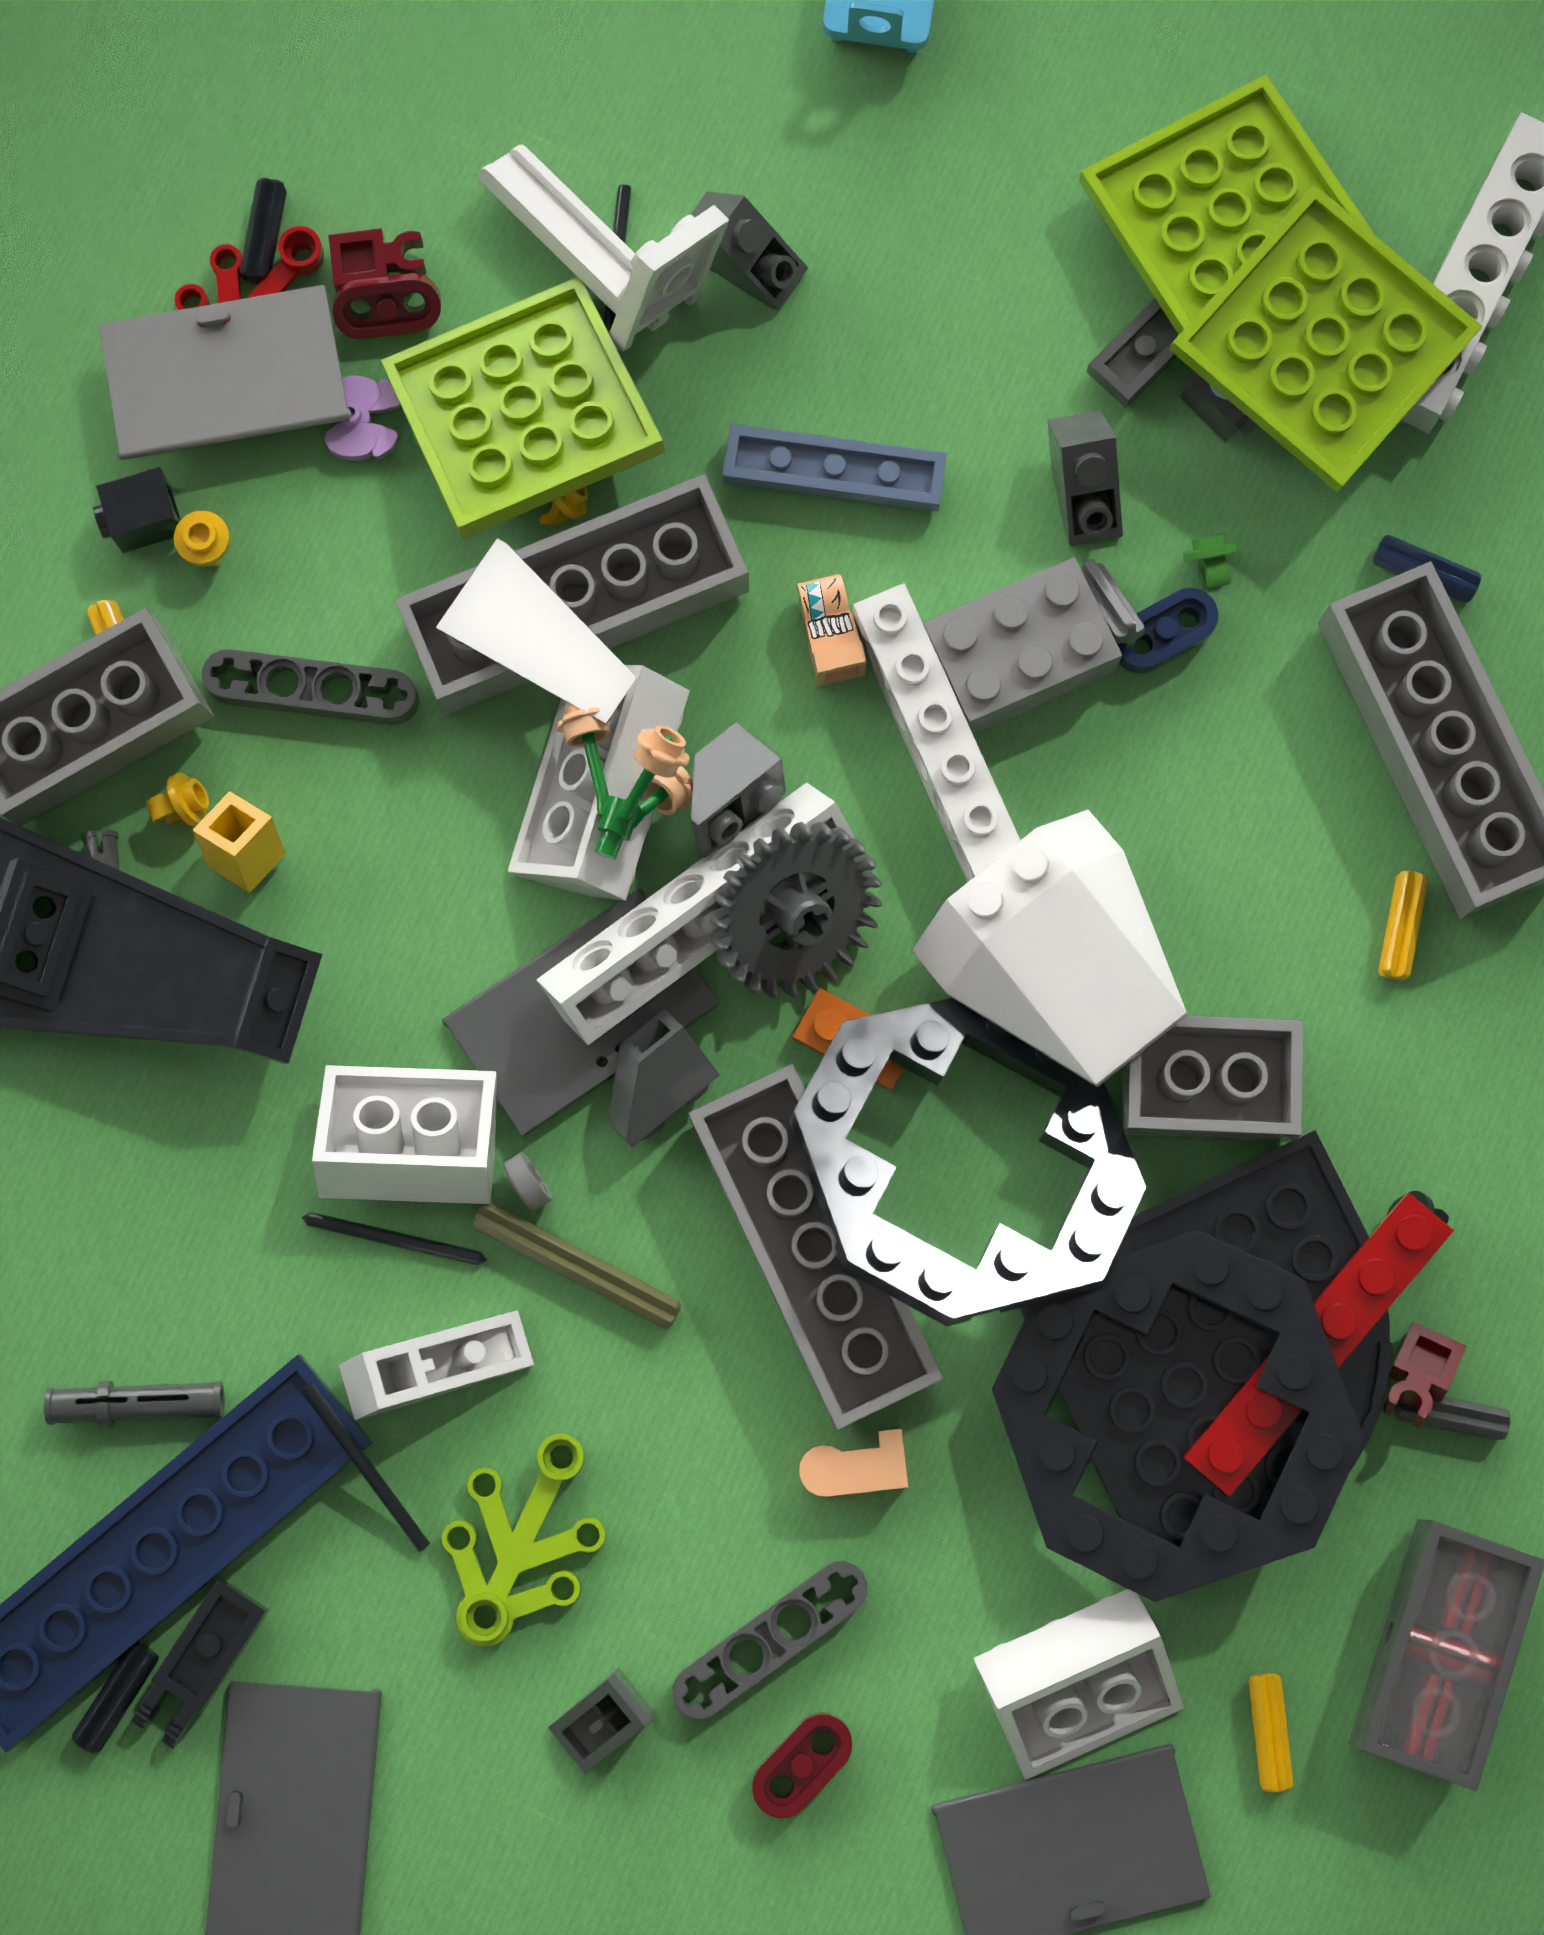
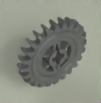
(811, 927)

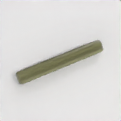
(577, 1265)

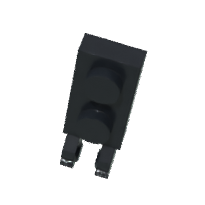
(202, 1657)

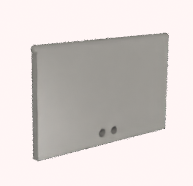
(223, 381)

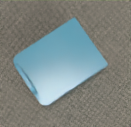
(880, 22)

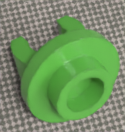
(1211, 559)

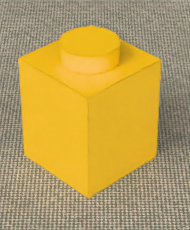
(239, 842)

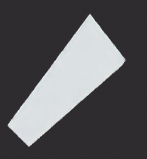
(530, 630)

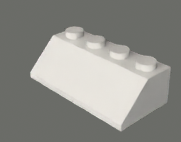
(562, 815)

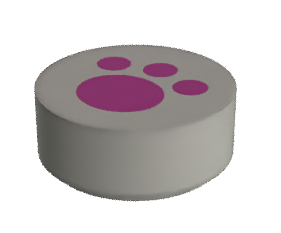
(527, 1181)

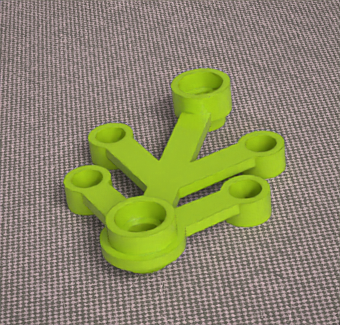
(517, 1548)

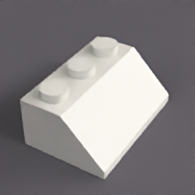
(406, 1134)
(1080, 1682)

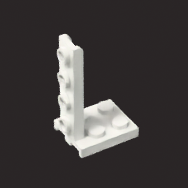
(633, 285)

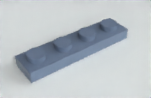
(834, 467)

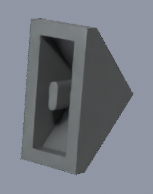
(602, 1720)

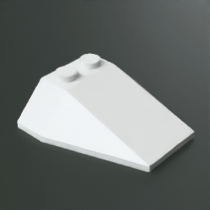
(1058, 950)

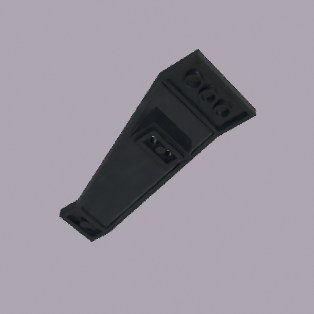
(138, 958)

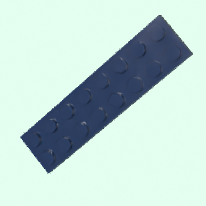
(164, 1545)

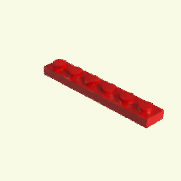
(1347, 1313)

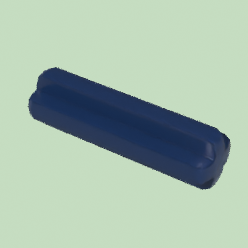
(1402, 556)

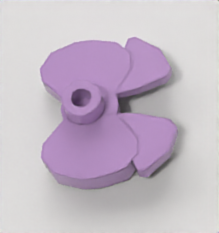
(357, 437)

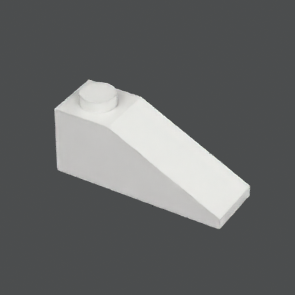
(435, 1364)

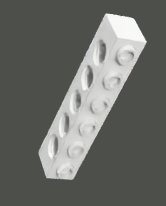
(1497, 255)
(934, 729)
(667, 930)

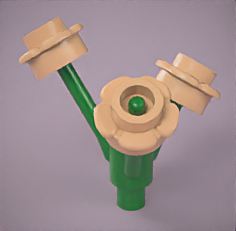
(662, 779)

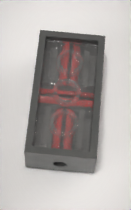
(1447, 1653)

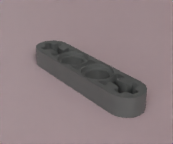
(311, 682)
(765, 1633)

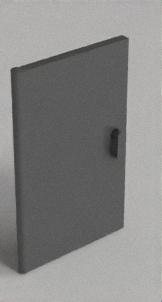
(534, 1051)
(303, 1812)
(1072, 1840)

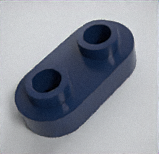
(1166, 634)

